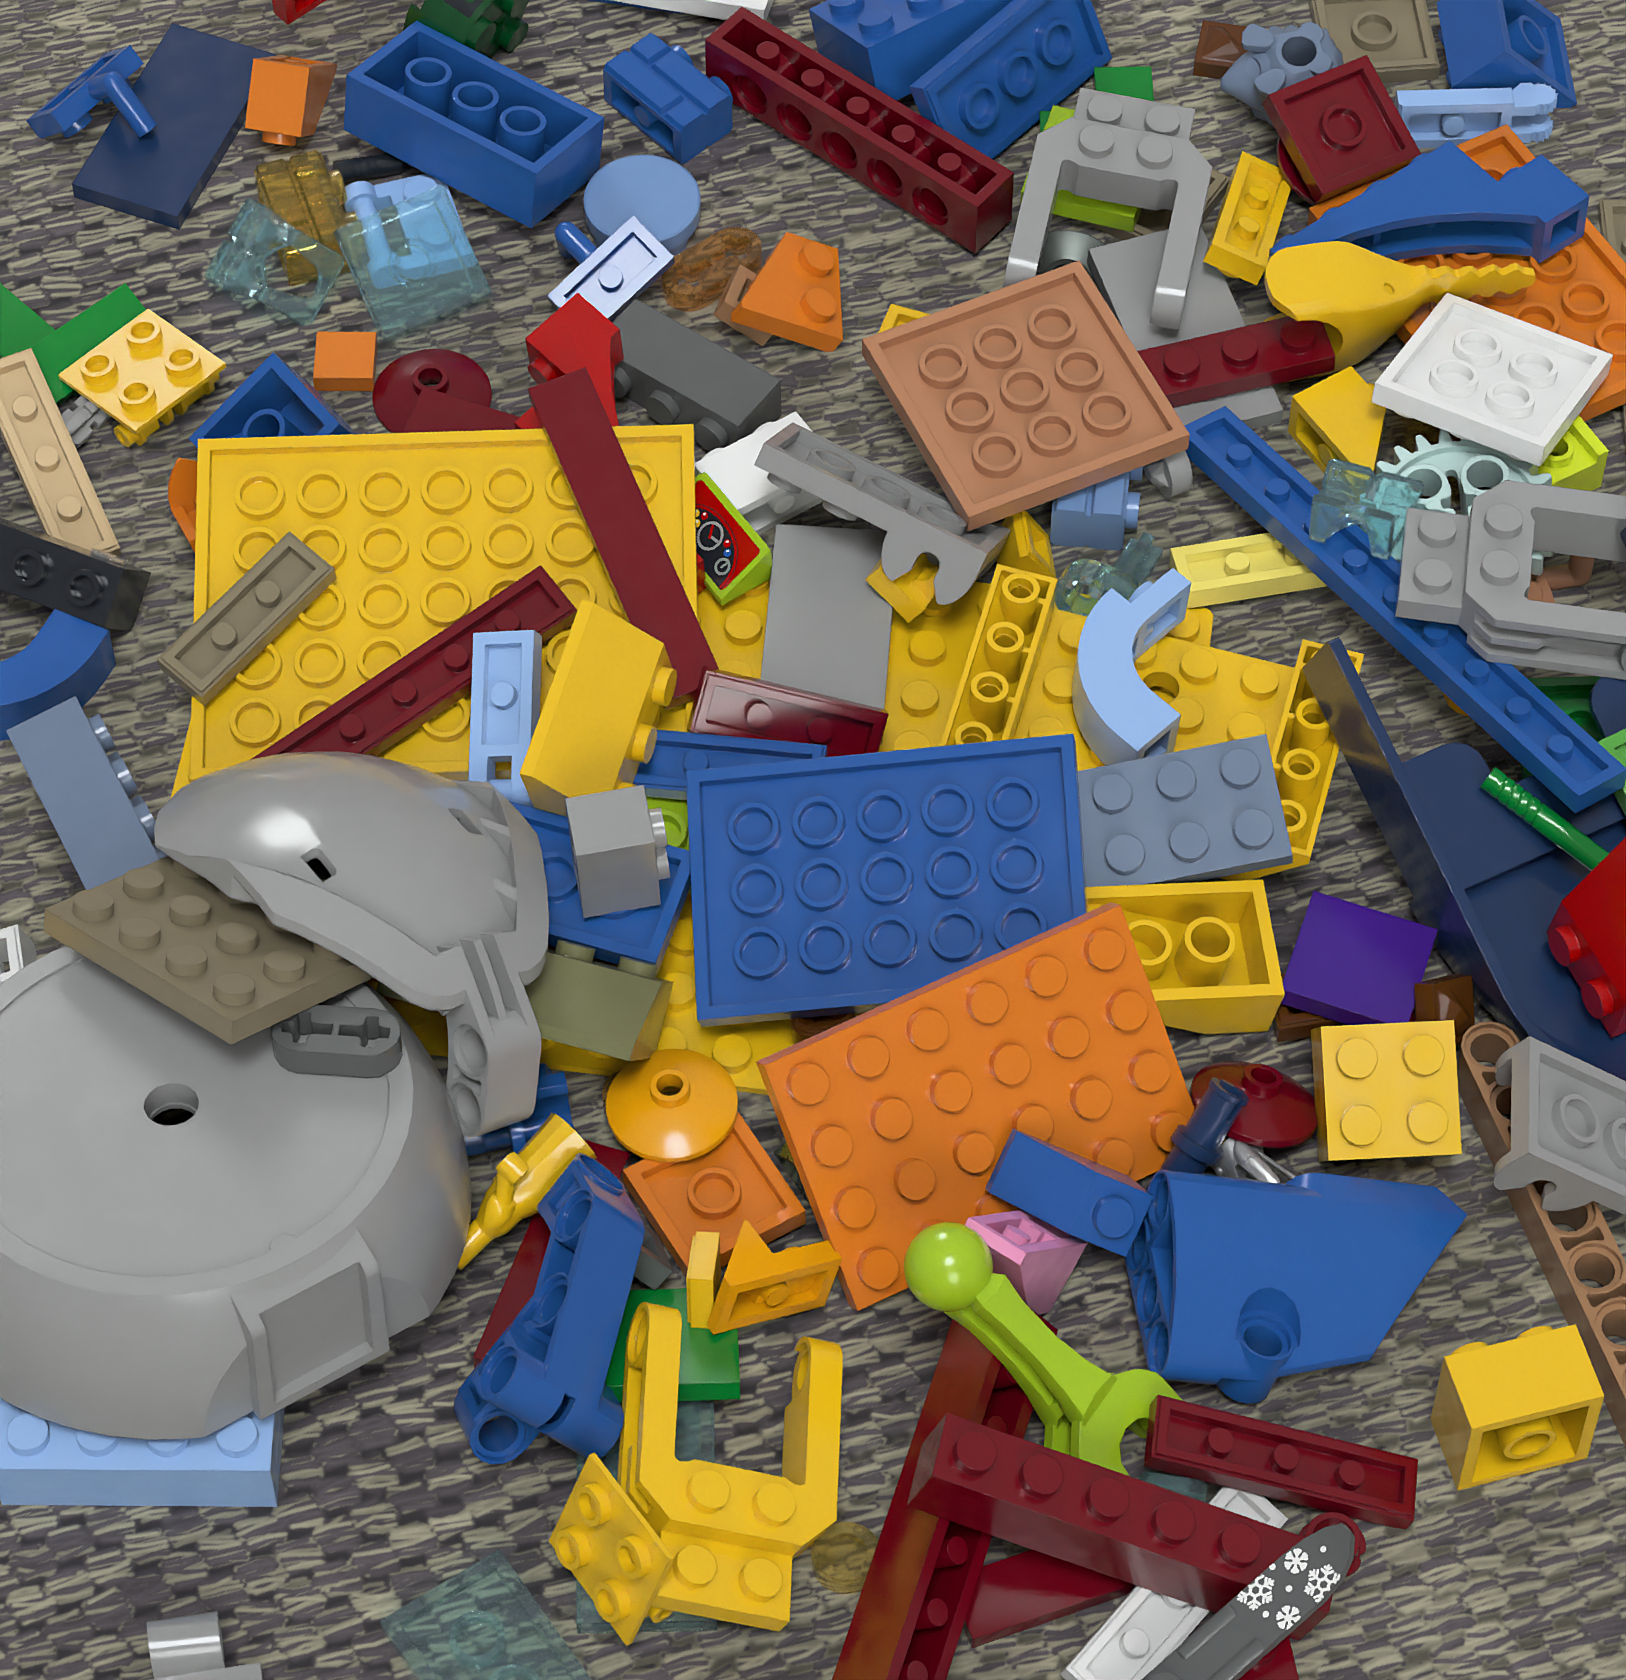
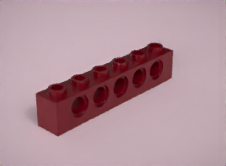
(861, 130)

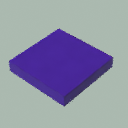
(1356, 963)

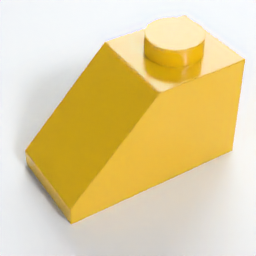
(1338, 420)

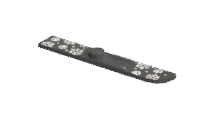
(1264, 1610)

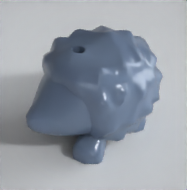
(1277, 61)

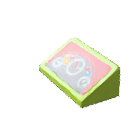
(729, 546)

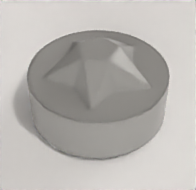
(1171, 474)

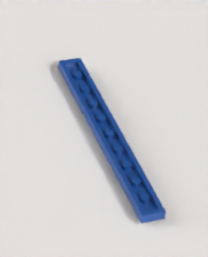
(1488, 692)

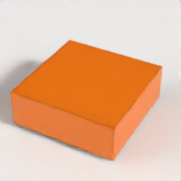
(345, 361)

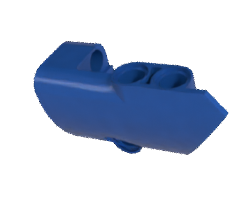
(1277, 1276)

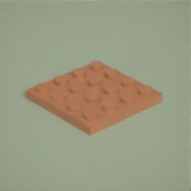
(1024, 395)

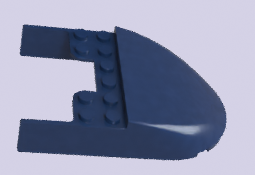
(1477, 864)

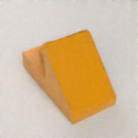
(771, 1284)

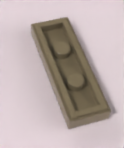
(246, 618)

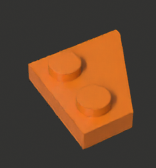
(796, 294)

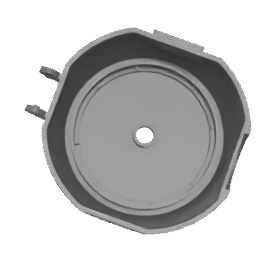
(215, 1258)

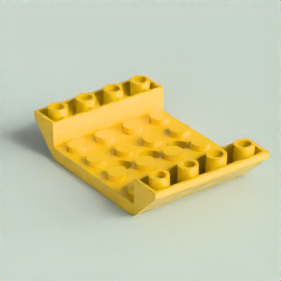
(1023, 679)

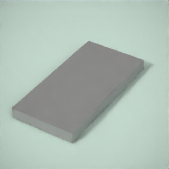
(1128, 281)
(823, 618)

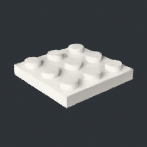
(1492, 379)

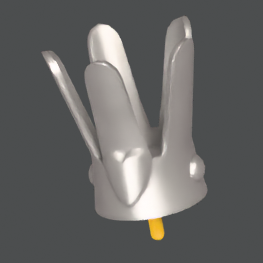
(1247, 1162)

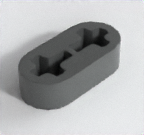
(338, 1041)

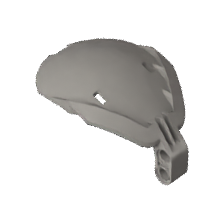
(426, 893)

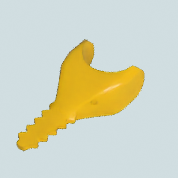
(1368, 295)

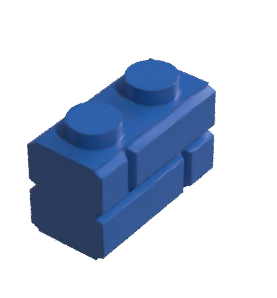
(668, 97)

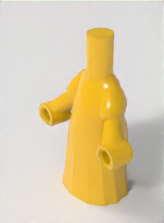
(523, 1182)

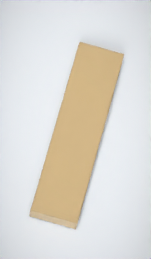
(48, 458)

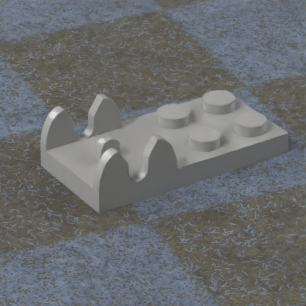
(910, 513)
(1563, 1128)

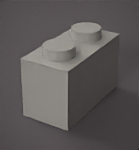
(617, 850)

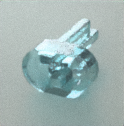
(1126, 575)

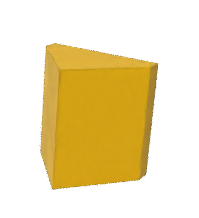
(1027, 546)

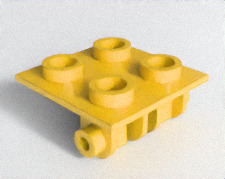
(144, 376)
(611, 1550)

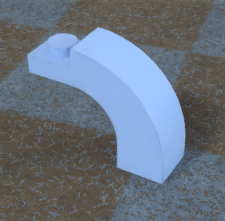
(1109, 699)

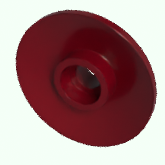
(404, 378)
(1278, 1106)

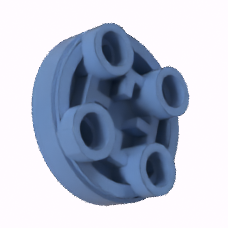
(651, 189)

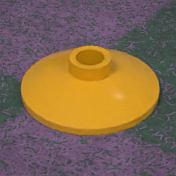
(674, 1125)

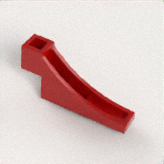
(573, 340)

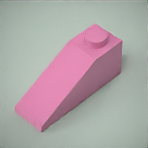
(1030, 1254)

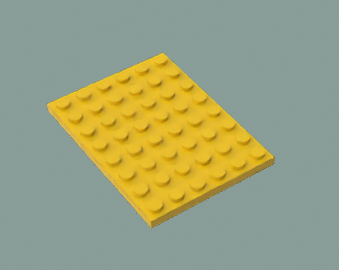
(416, 542)

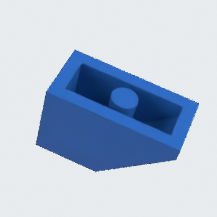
(1070, 1192)

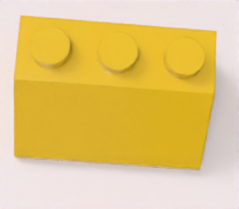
(597, 711)

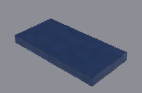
(199, 99)

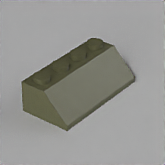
(595, 1003)

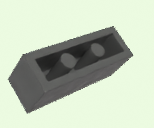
(691, 379)

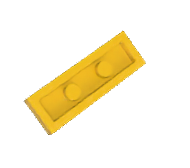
(1248, 219)

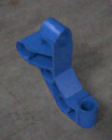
(558, 1349)

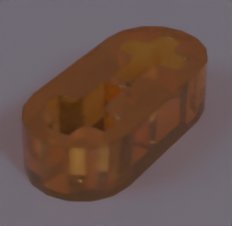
(709, 267)

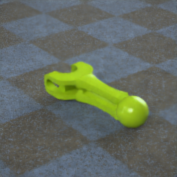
(1075, 1400)

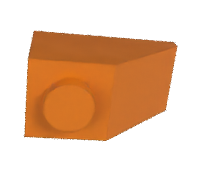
(287, 97)

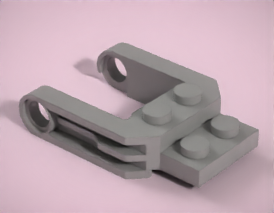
(1124, 155)
(1479, 575)

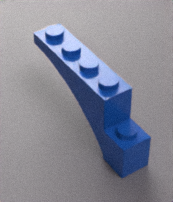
(1454, 207)

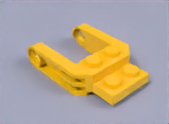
(721, 1522)

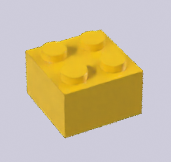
(1386, 1090)
(1516, 1405)

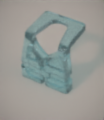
(241, 262)
(1357, 496)

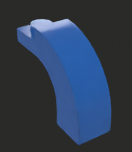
(60, 663)

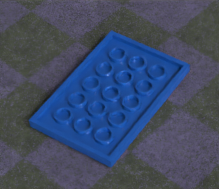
(875, 872)

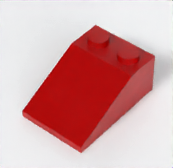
(1591, 939)

